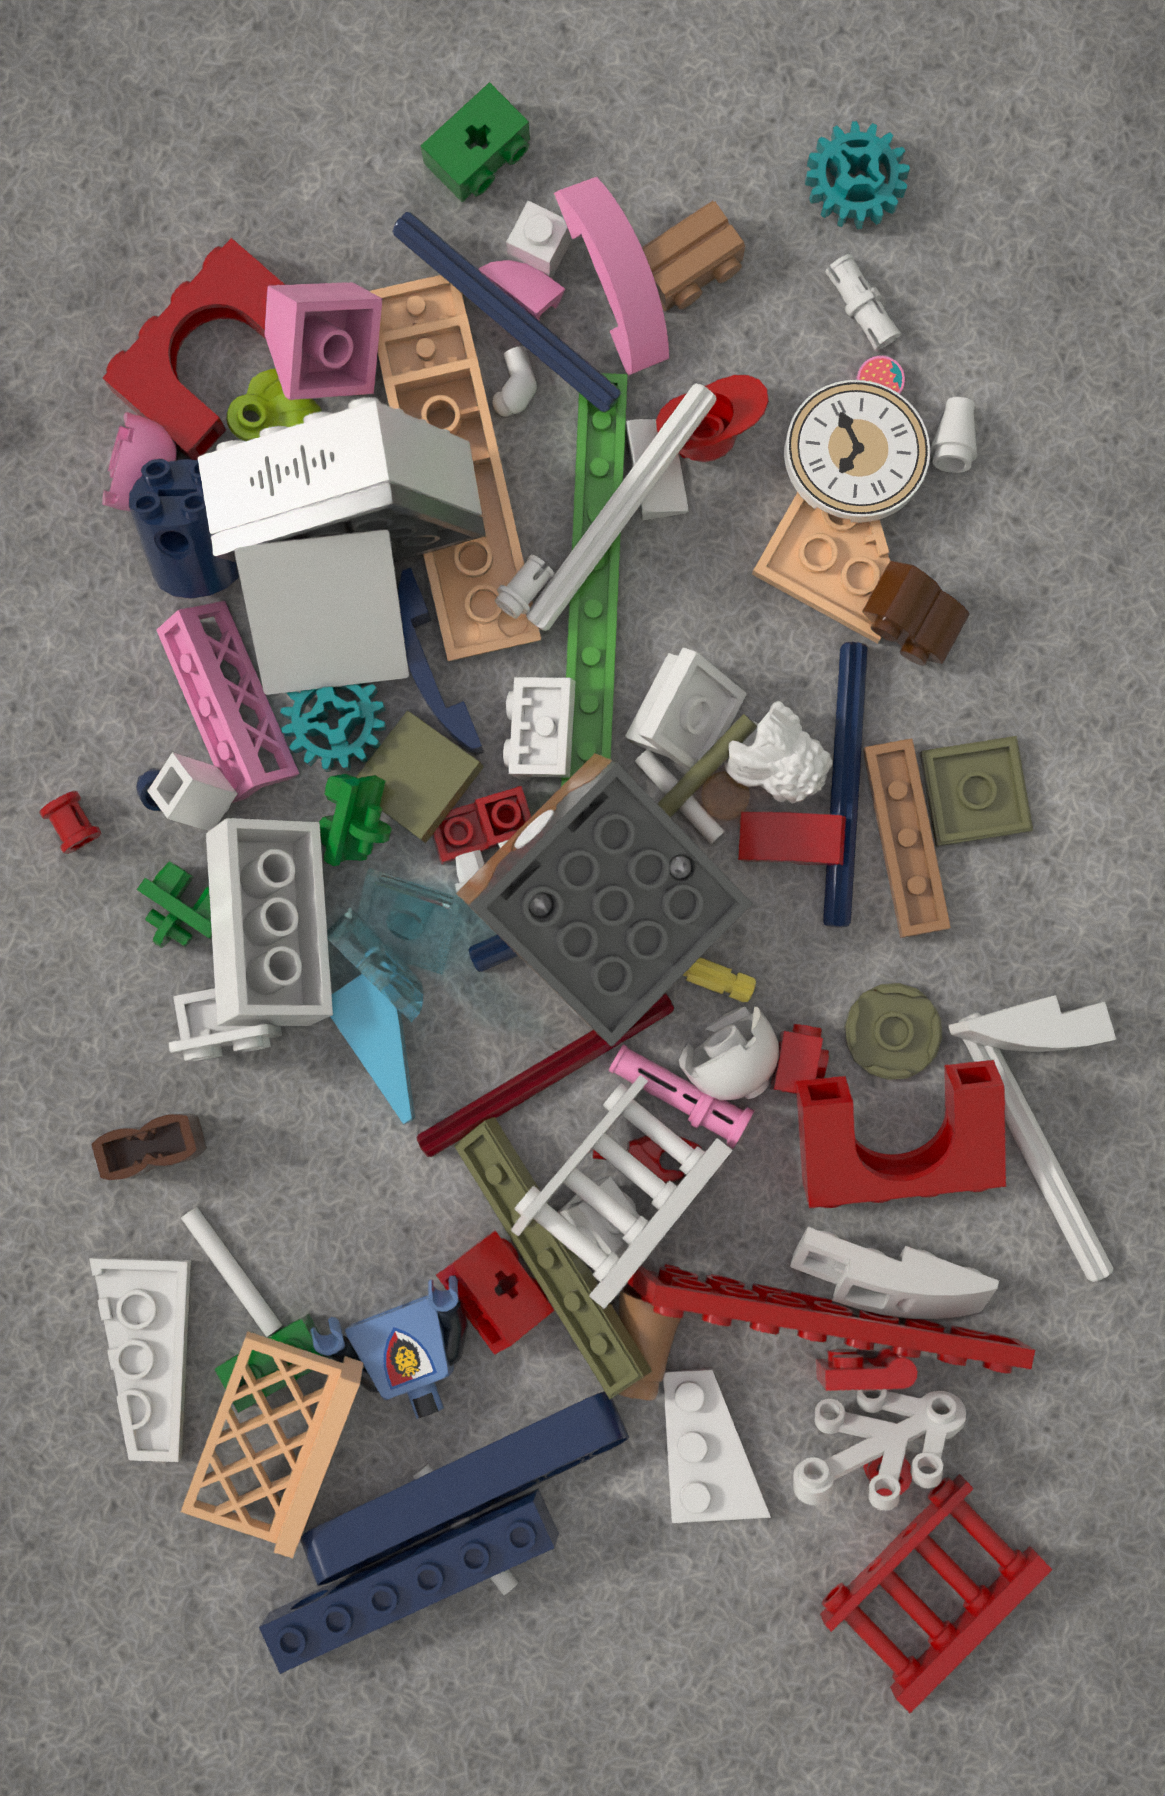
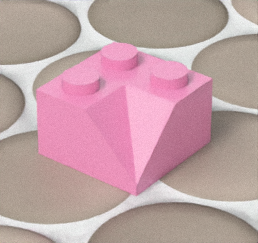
(323, 338)

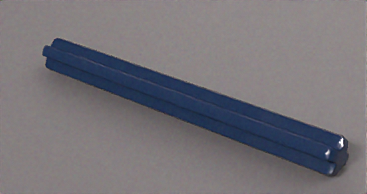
(506, 312)
(846, 778)

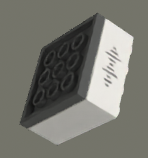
(344, 477)

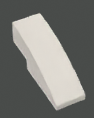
(1038, 1027)

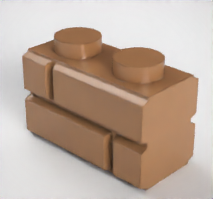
(694, 255)

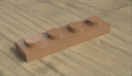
(906, 838)

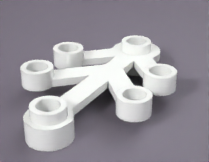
(883, 1440)

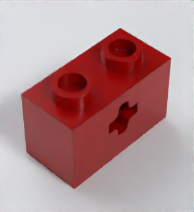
(496, 1317)

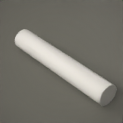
(691, 808)

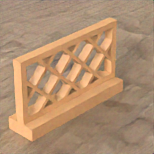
(314, 1454)

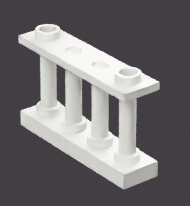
(639, 1233)

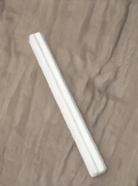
(621, 506)
(1046, 1168)

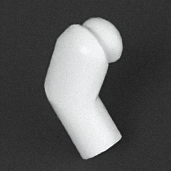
(519, 387)

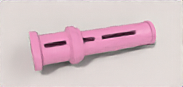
(629, 1062)

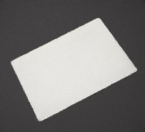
(323, 611)

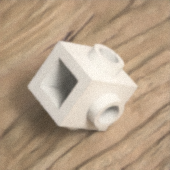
(594, 1224)

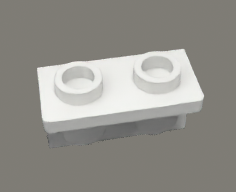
(540, 727)

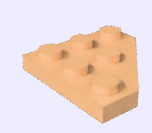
(826, 563)

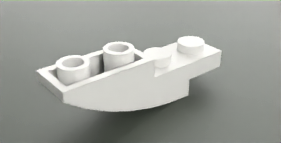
(909, 1287)

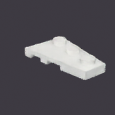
(705, 1455)

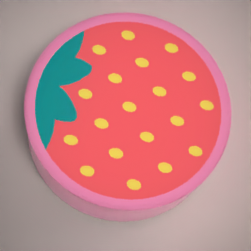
(883, 371)

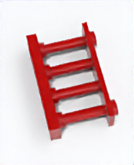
(948, 1640)

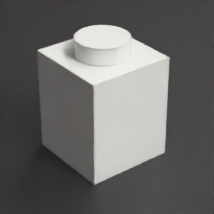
(539, 239)
(192, 792)

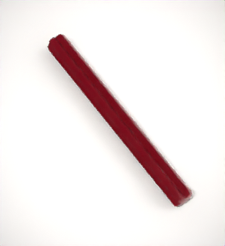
(530, 1083)

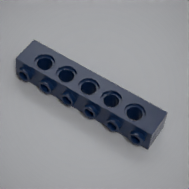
(409, 1581)

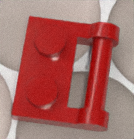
(852, 1372)

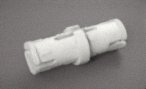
(862, 302)

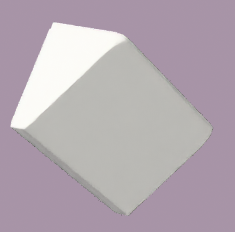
(669, 493)

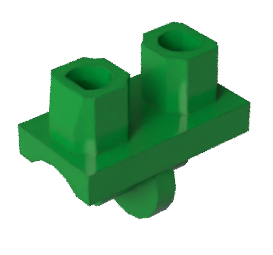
(356, 818)
(166, 891)

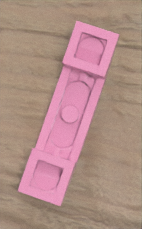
(622, 271)

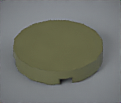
(875, 1032)

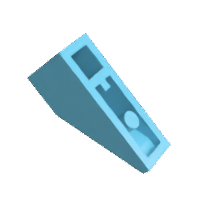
(377, 1038)

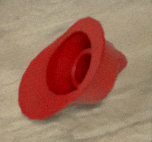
(738, 406)

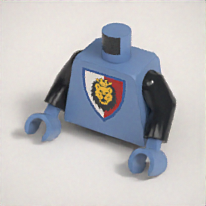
(404, 1346)

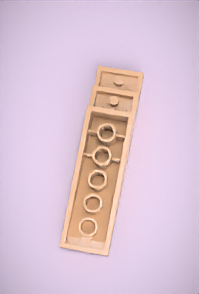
(436, 377)

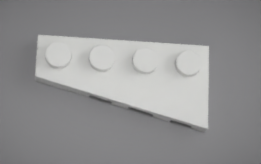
(147, 1340)

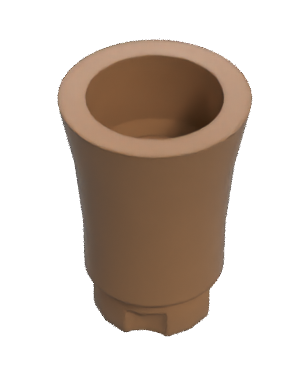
(653, 1337)

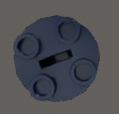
(175, 530)

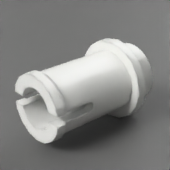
(523, 587)

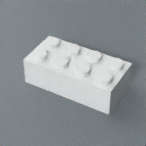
(268, 923)

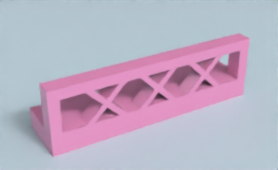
(217, 700)

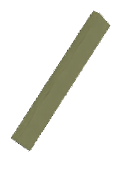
(556, 1268)

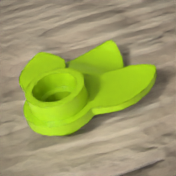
(268, 401)

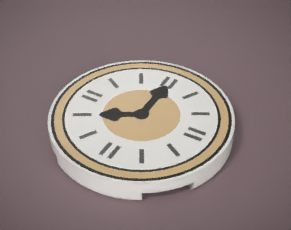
(857, 450)

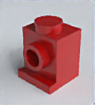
(799, 1058)

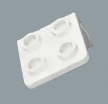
(203, 1038)

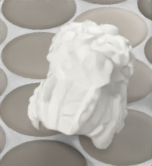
(780, 757)

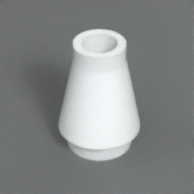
(955, 439)

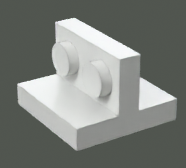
(686, 709)

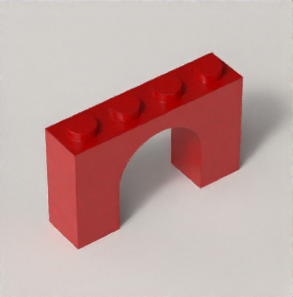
(146, 374)
(959, 1158)

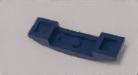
(453, 718)

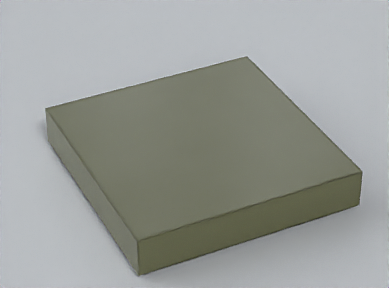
(421, 774)
(976, 791)

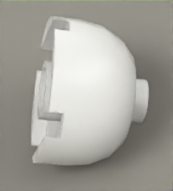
(735, 1057)

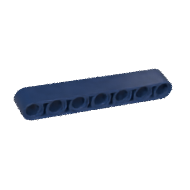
(463, 1488)

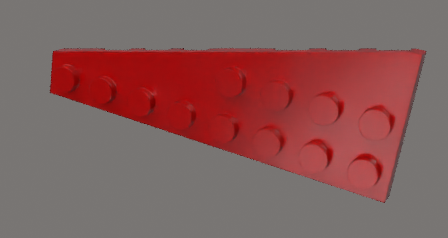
(816, 1317)

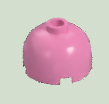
(132, 450)

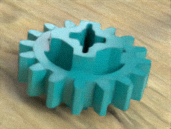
(851, 154)
(311, 724)

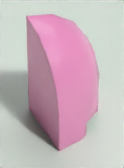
(525, 285)

